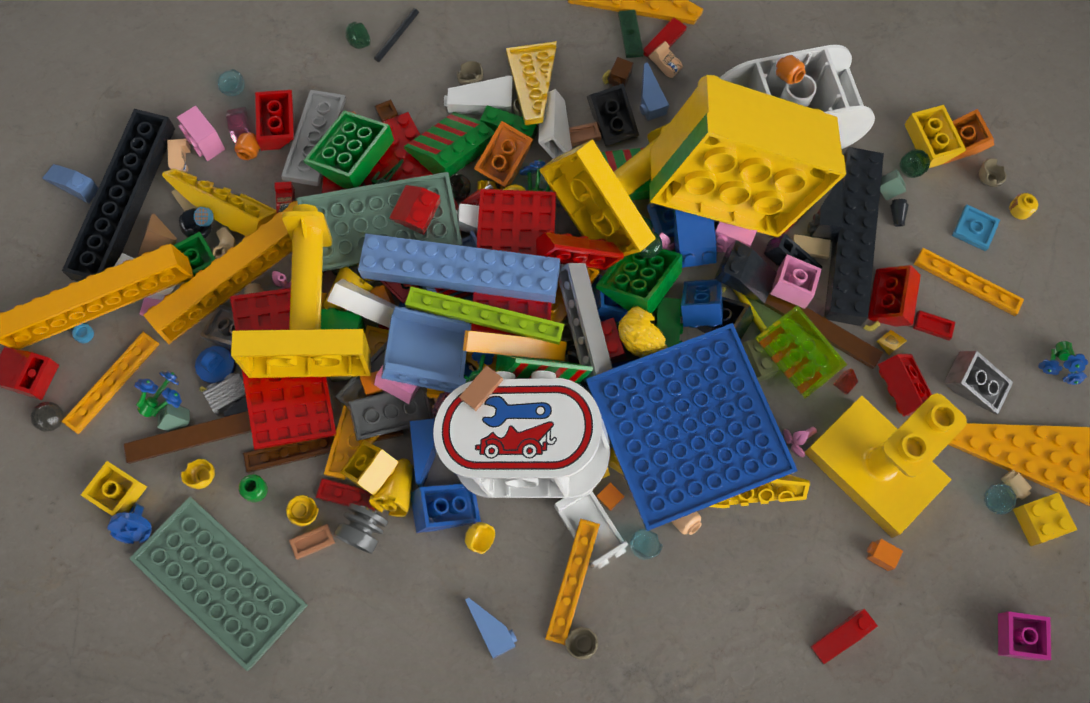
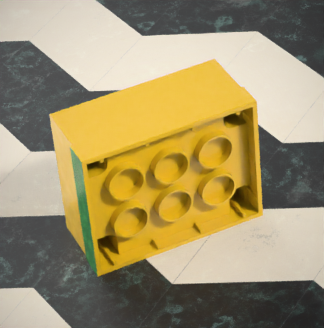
(745, 157)

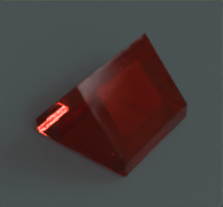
(846, 381)

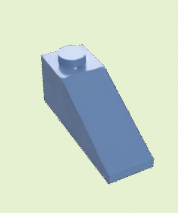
(652, 98)
(72, 182)
(493, 631)

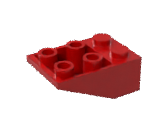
(26, 372)

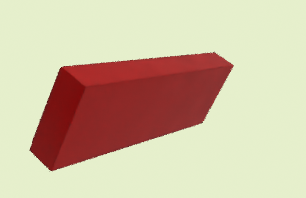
(669, 33)
(343, 494)

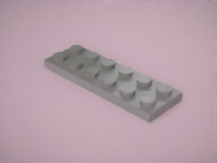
(317, 117)

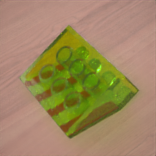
(801, 351)

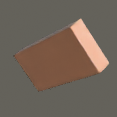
(584, 133)
(481, 388)
(312, 541)

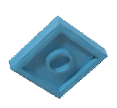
(976, 227)

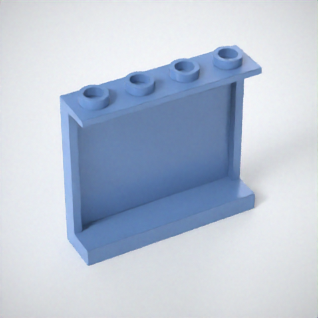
(425, 350)

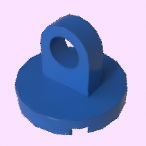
(214, 364)
(130, 526)

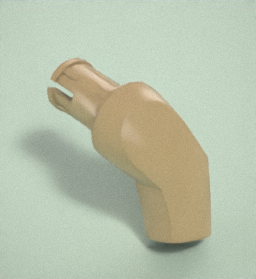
(226, 242)

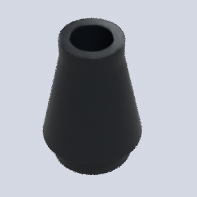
(899, 211)

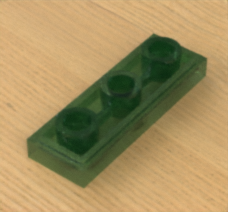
(630, 33)

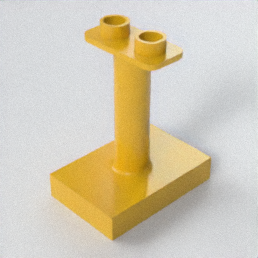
(599, 197)
(304, 347)
(888, 467)

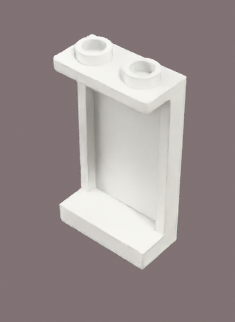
(588, 508)

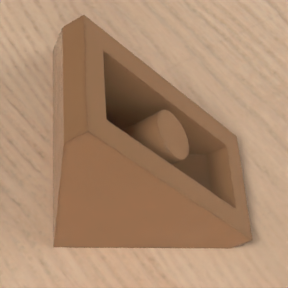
(156, 236)

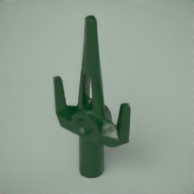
(374, 180)

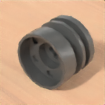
(361, 527)

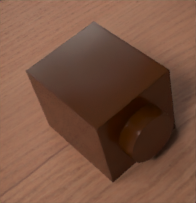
(620, 72)

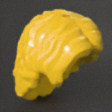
(640, 334)

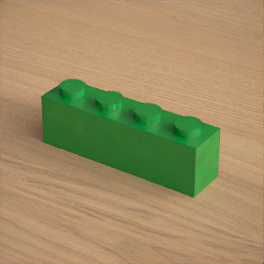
(668, 320)

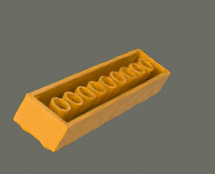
(221, 279)
(94, 296)

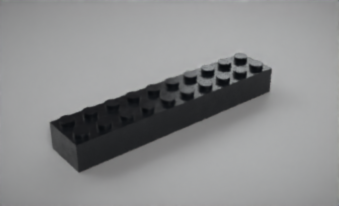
(120, 195)
(855, 243)

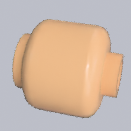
(688, 524)

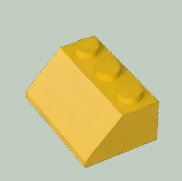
(935, 135)

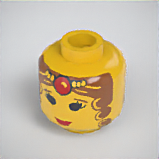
(1023, 206)

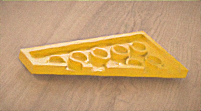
(532, 75)

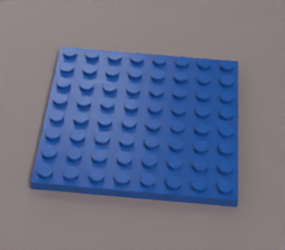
(690, 426)

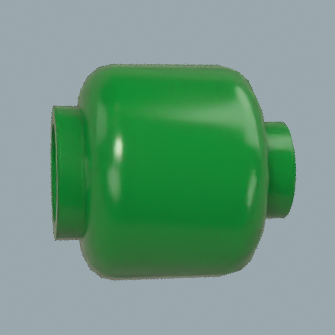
(253, 488)

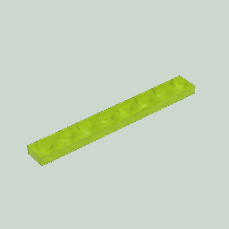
(485, 315)

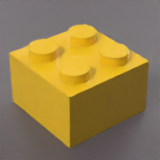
(369, 467)
(113, 490)
(1044, 519)

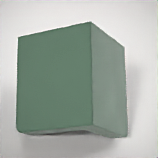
(892, 185)
(173, 418)

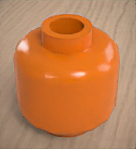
(790, 69)
(247, 146)

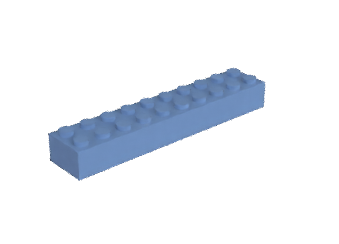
(459, 268)

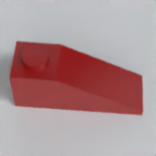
(844, 635)

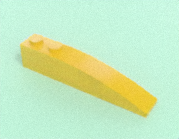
(234, 211)
(782, 489)

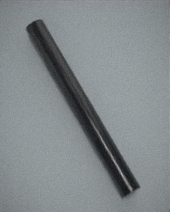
(383, 51)

